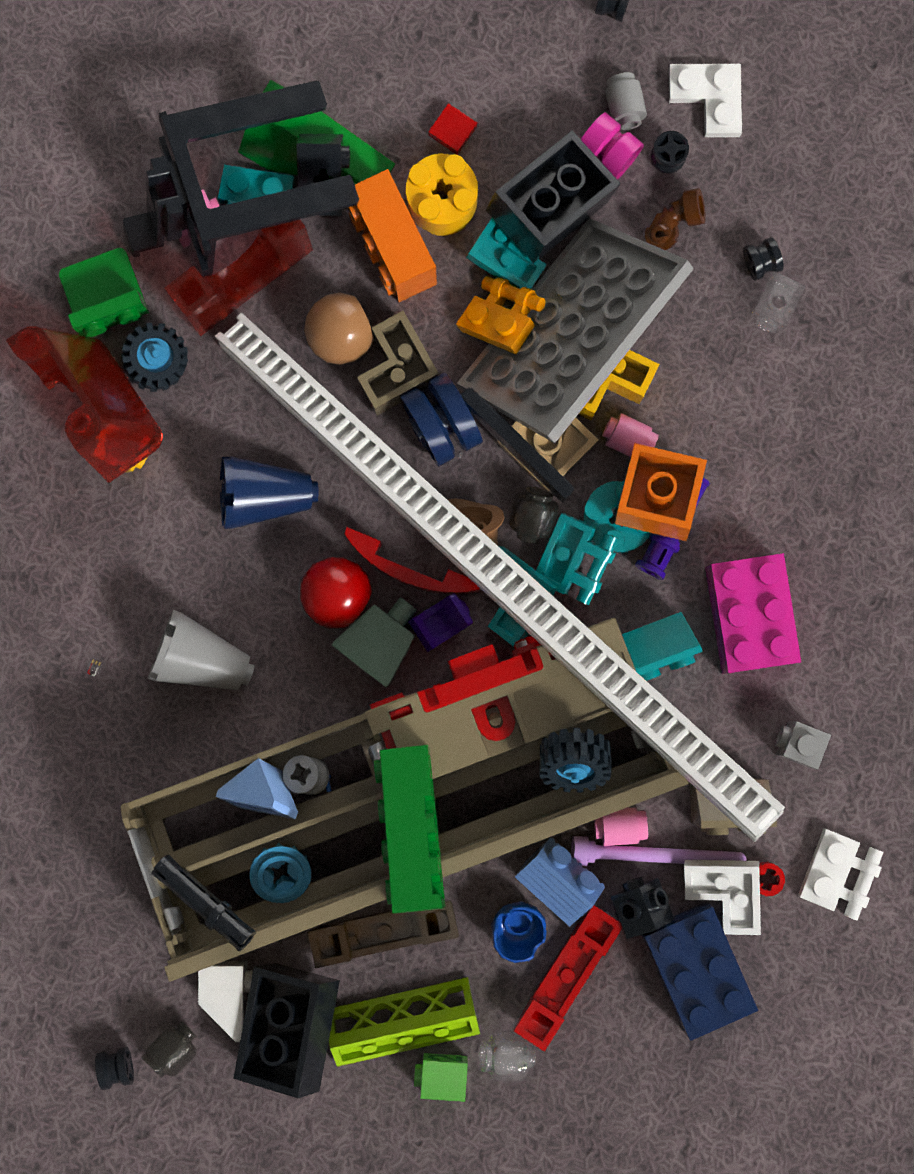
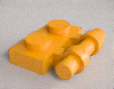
(497, 324)

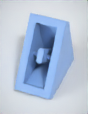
(260, 790)

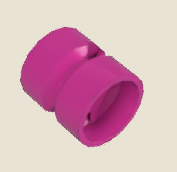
(610, 146)

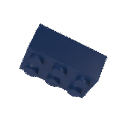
(700, 971)

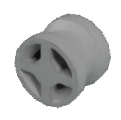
(315, 775)

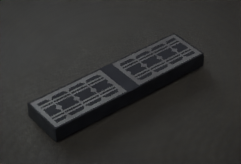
(517, 445)

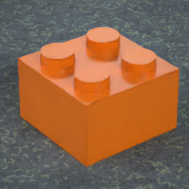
(660, 492)

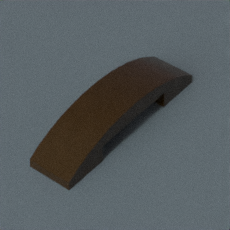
(381, 933)

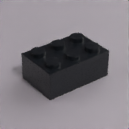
(552, 196)
(286, 1030)

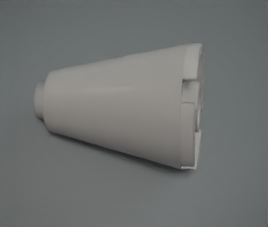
(198, 657)

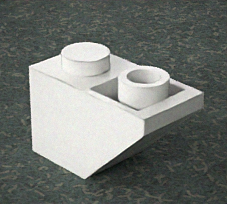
(224, 994)

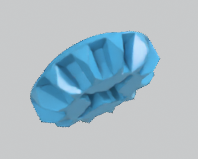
(287, 887)

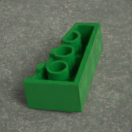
(411, 829)

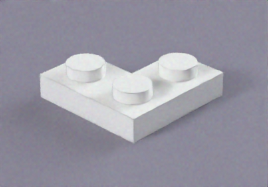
(717, 88)
(733, 883)

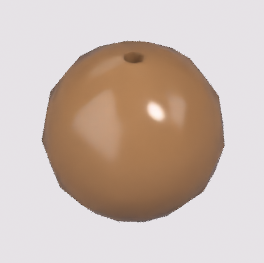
(338, 329)

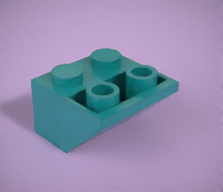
(662, 644)

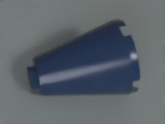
(262, 492)

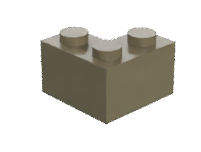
(405, 365)

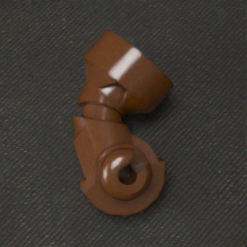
(664, 228)

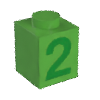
(442, 1077)

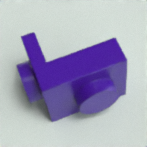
(441, 621)

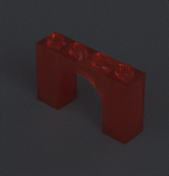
(214, 297)

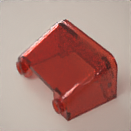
(113, 423)

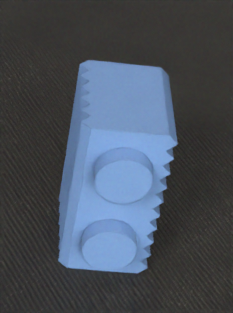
(560, 881)

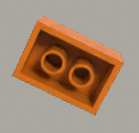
(392, 238)

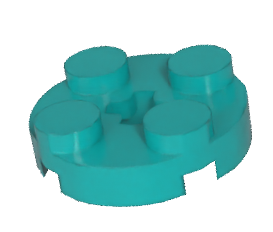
(599, 511)

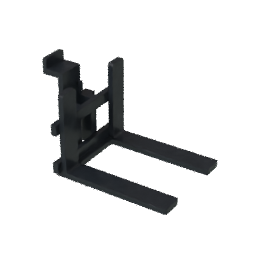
(175, 194)

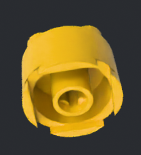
(445, 174)

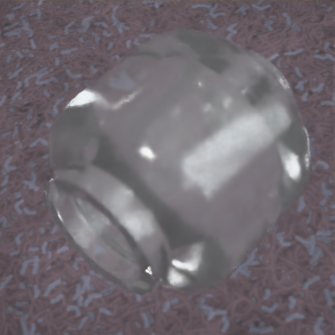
(506, 1056)

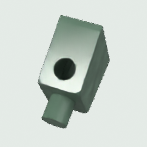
(379, 641)

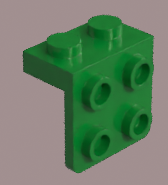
(102, 293)

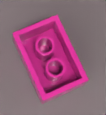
(753, 613)

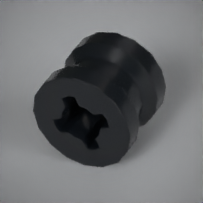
(613, 7)
(670, 143)
(763, 258)
(114, 1068)

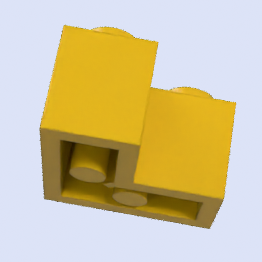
(628, 380)

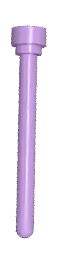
(587, 851)

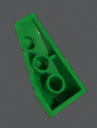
(275, 145)

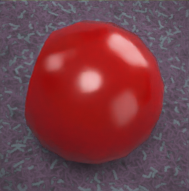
(334, 592)

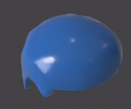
(518, 931)

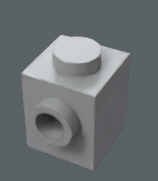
(802, 744)

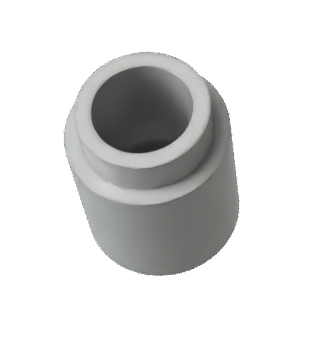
(625, 100)

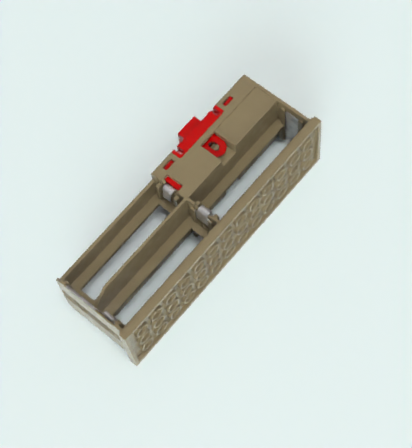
(475, 730)

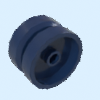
(446, 417)

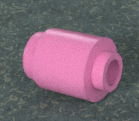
(626, 431)
(622, 827)

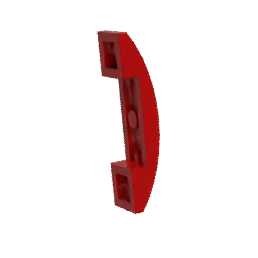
(369, 549)
(566, 977)

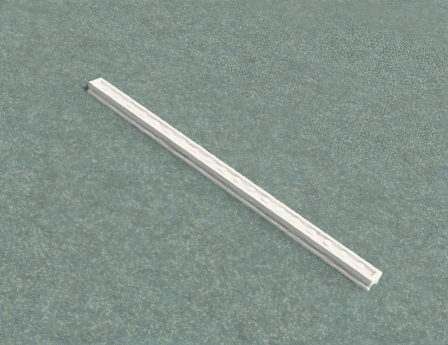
(506, 583)

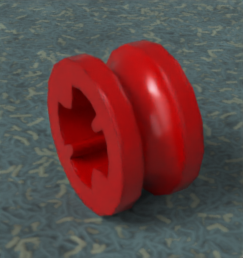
(773, 888)

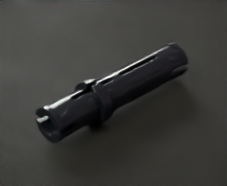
(212, 910)

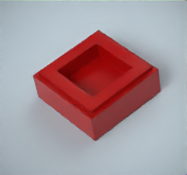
(452, 129)

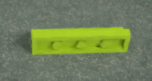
(406, 1033)

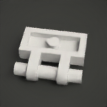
(830, 869)

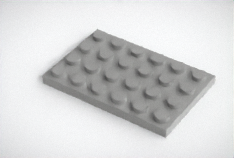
(595, 309)

